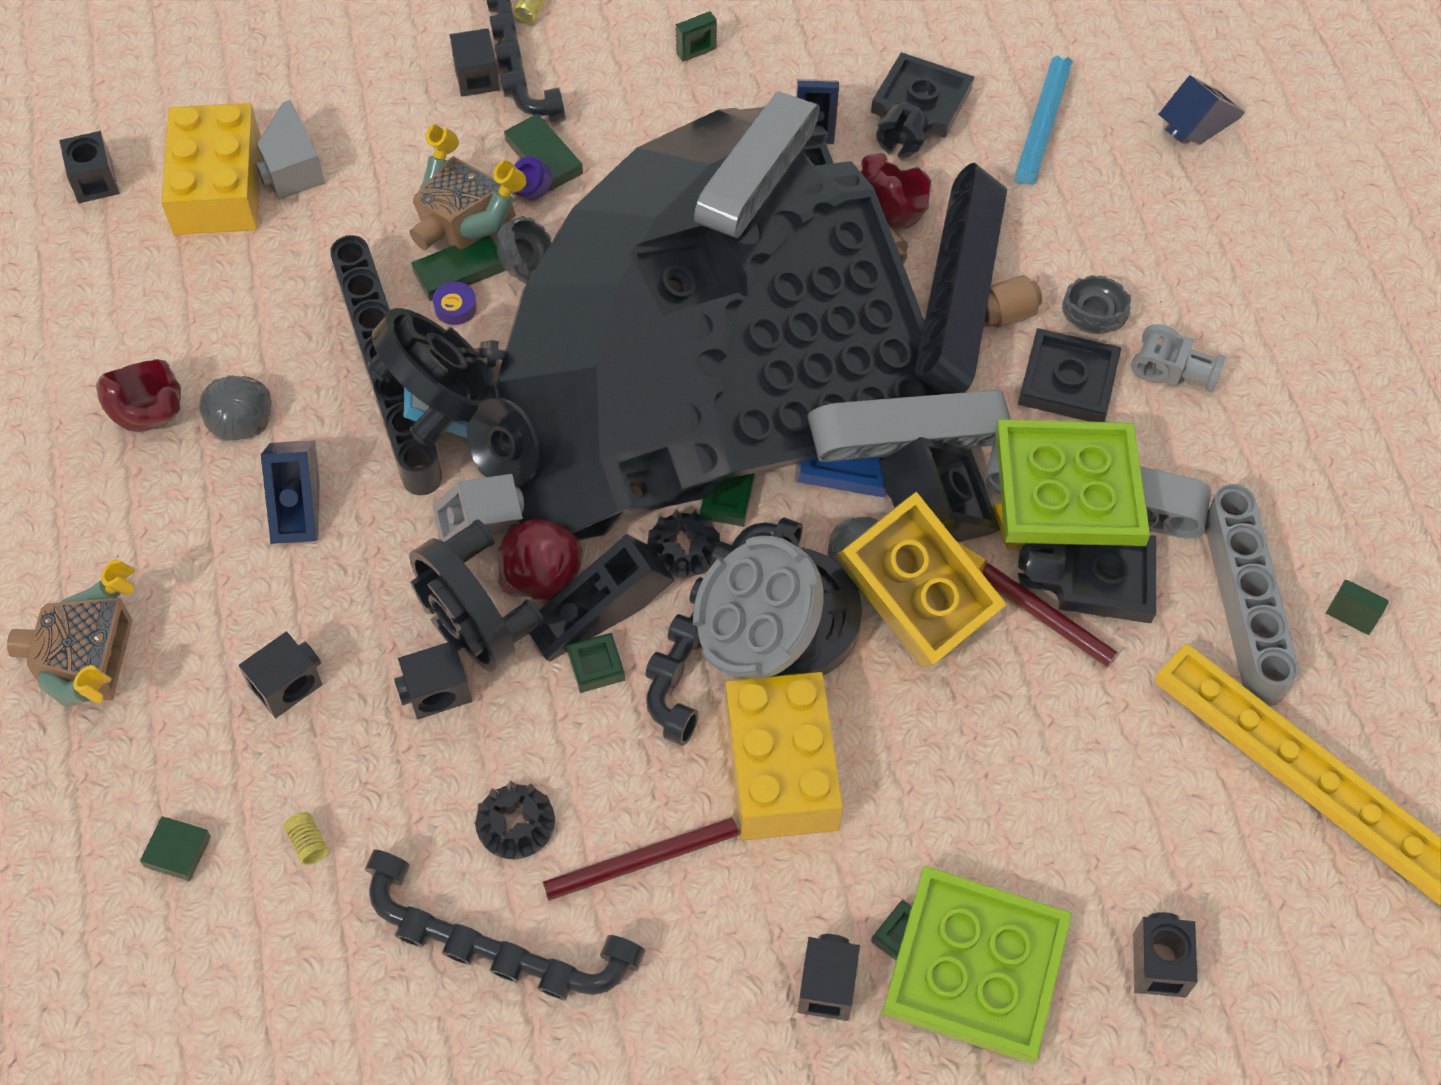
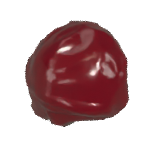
(900, 192)
(140, 395)
(538, 559)

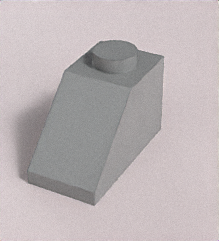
(288, 155)
(488, 499)

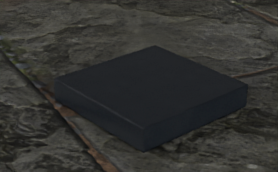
(1070, 376)

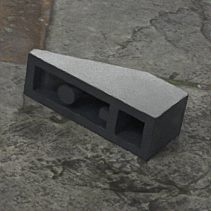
(602, 596)

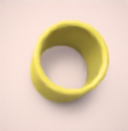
(528, 7)
(305, 826)

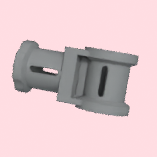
(1174, 359)

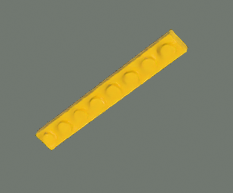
(1306, 768)

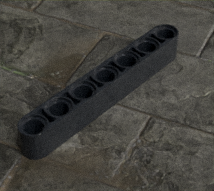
(961, 282)
(366, 308)

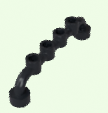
(510, 56)
(668, 669)
(507, 958)

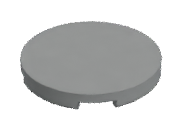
(758, 608)

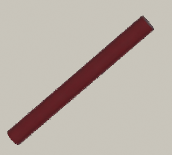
(1049, 616)
(640, 858)

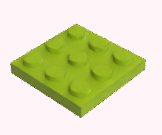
(1071, 483)
(977, 965)

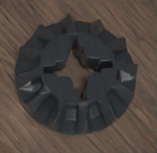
(704, 536)
(523, 838)

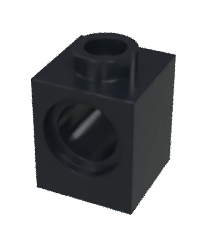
(474, 62)
(89, 167)
(282, 673)
(433, 680)
(1158, 975)
(829, 977)

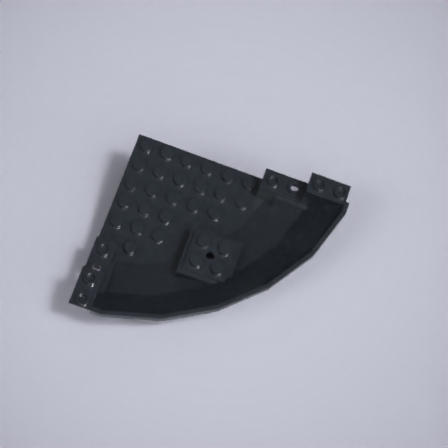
(712, 377)

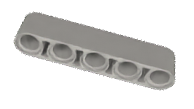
(756, 164)
(888, 425)
(1173, 502)
(1247, 612)

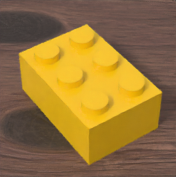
(211, 169)
(920, 580)
(782, 756)

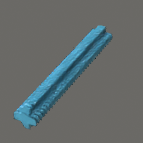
(1043, 120)

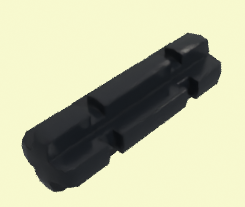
(489, 353)

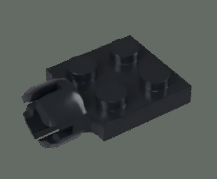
(917, 103)
(1094, 578)

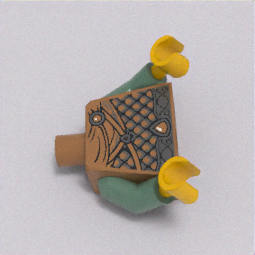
(459, 200)
(80, 640)

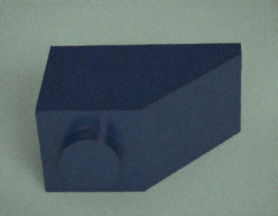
(824, 94)
(1198, 112)
(291, 491)

